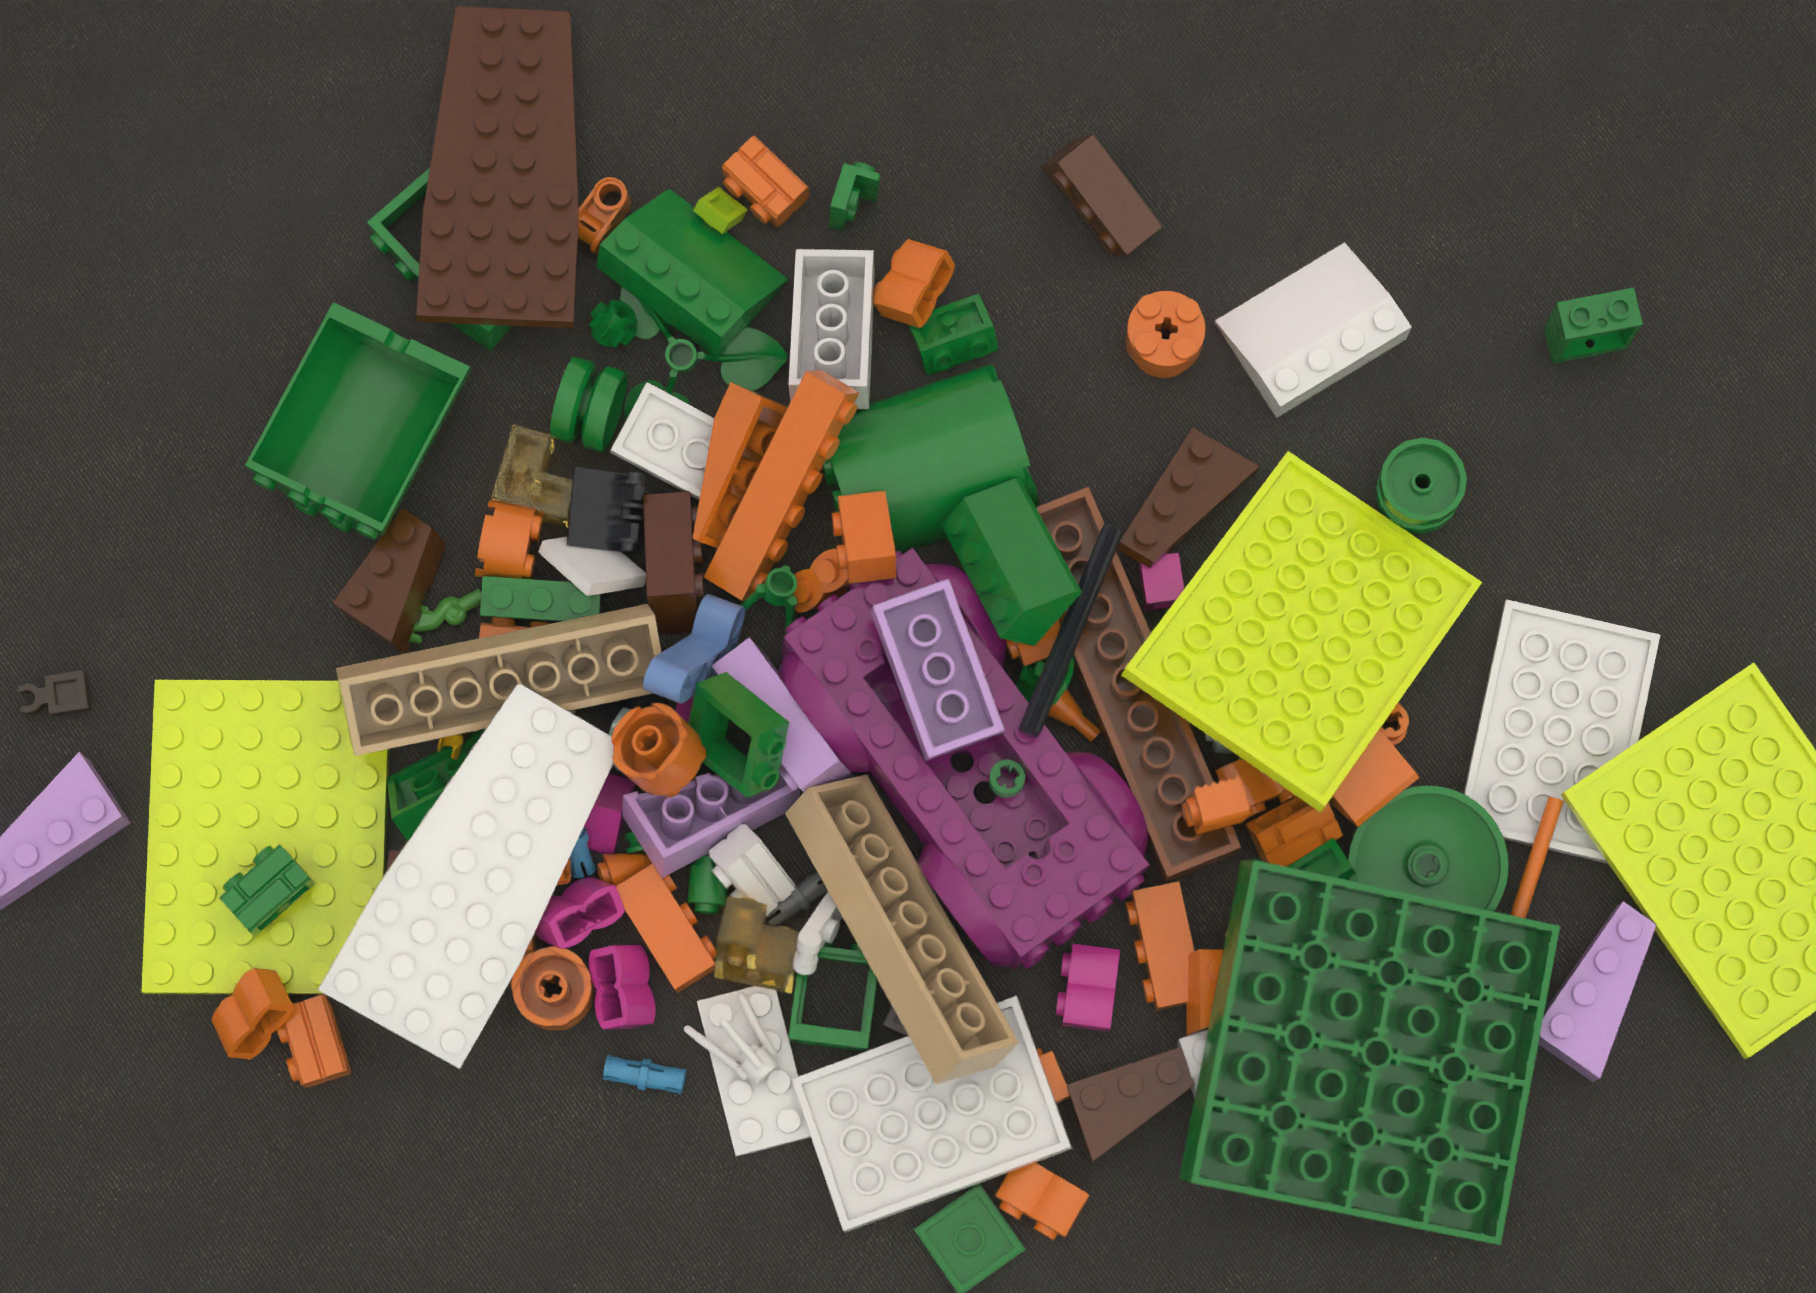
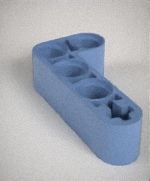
(690, 661)

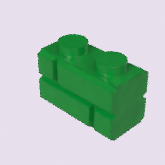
(266, 889)

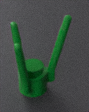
(777, 591)

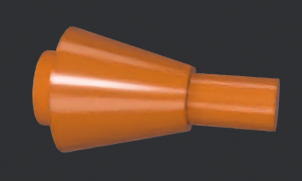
(1068, 712)
(621, 866)

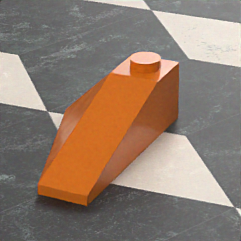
(736, 447)

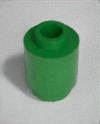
(704, 888)

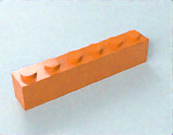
(782, 483)

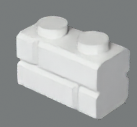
(750, 868)

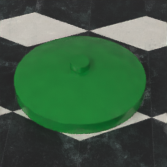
(1433, 847)

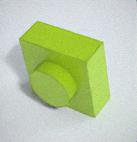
(720, 210)

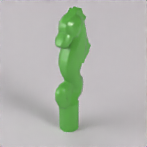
(451, 609)

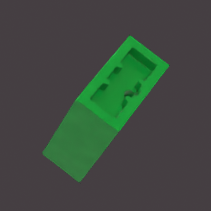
(383, 239)
(1605, 319)
(725, 699)
(828, 1036)

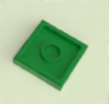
(969, 1239)

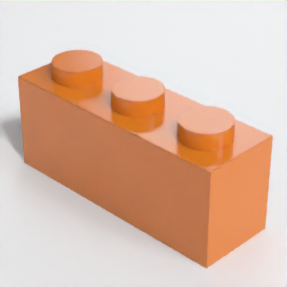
(667, 927)
(1162, 943)

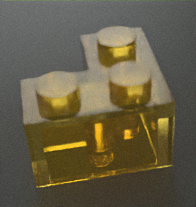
(525, 478)
(753, 951)

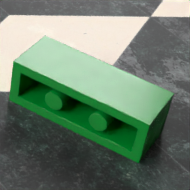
(535, 600)

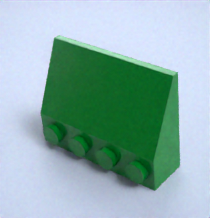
(689, 271)

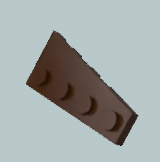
(1186, 493)

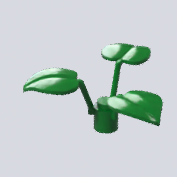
(747, 361)

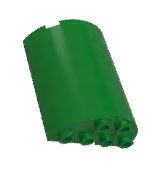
(356, 422)
(931, 452)

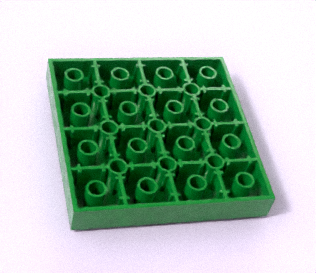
(1369, 1052)

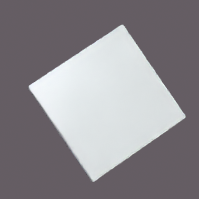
(592, 569)

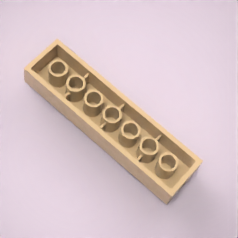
(467, 682)
(901, 928)

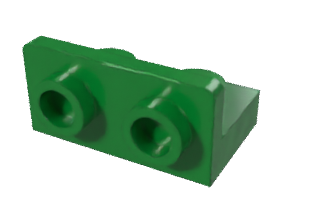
(854, 183)
(955, 335)

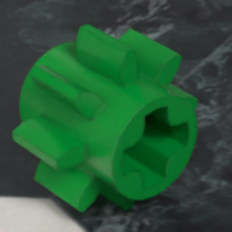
(613, 323)

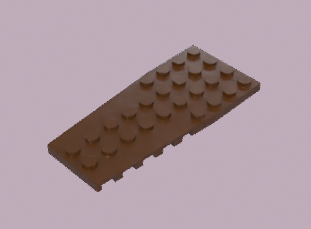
(503, 175)

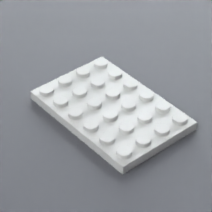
(1553, 711)
(903, 1140)

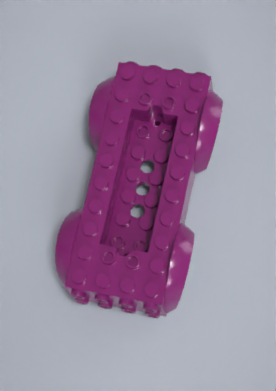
(1005, 868)

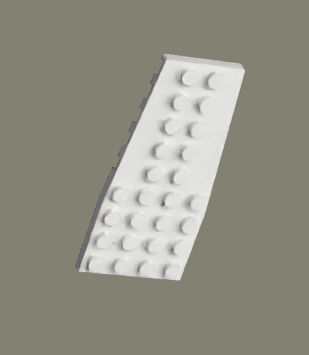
(474, 879)

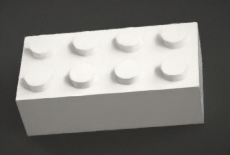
(833, 318)

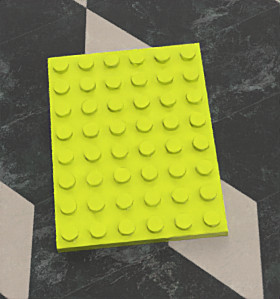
(1302, 630)
(245, 773)
(1720, 851)

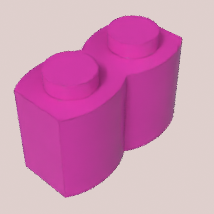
(581, 908)
(622, 987)
(1089, 988)

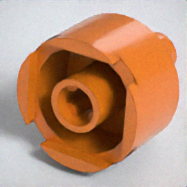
(1144, 338)
(507, 541)
(657, 749)
(545, 967)

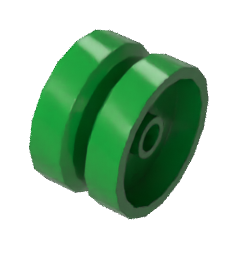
(588, 404)
(1423, 463)

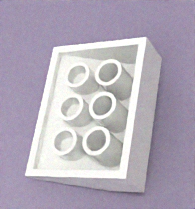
(1313, 328)

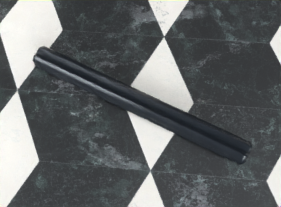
(1070, 631)

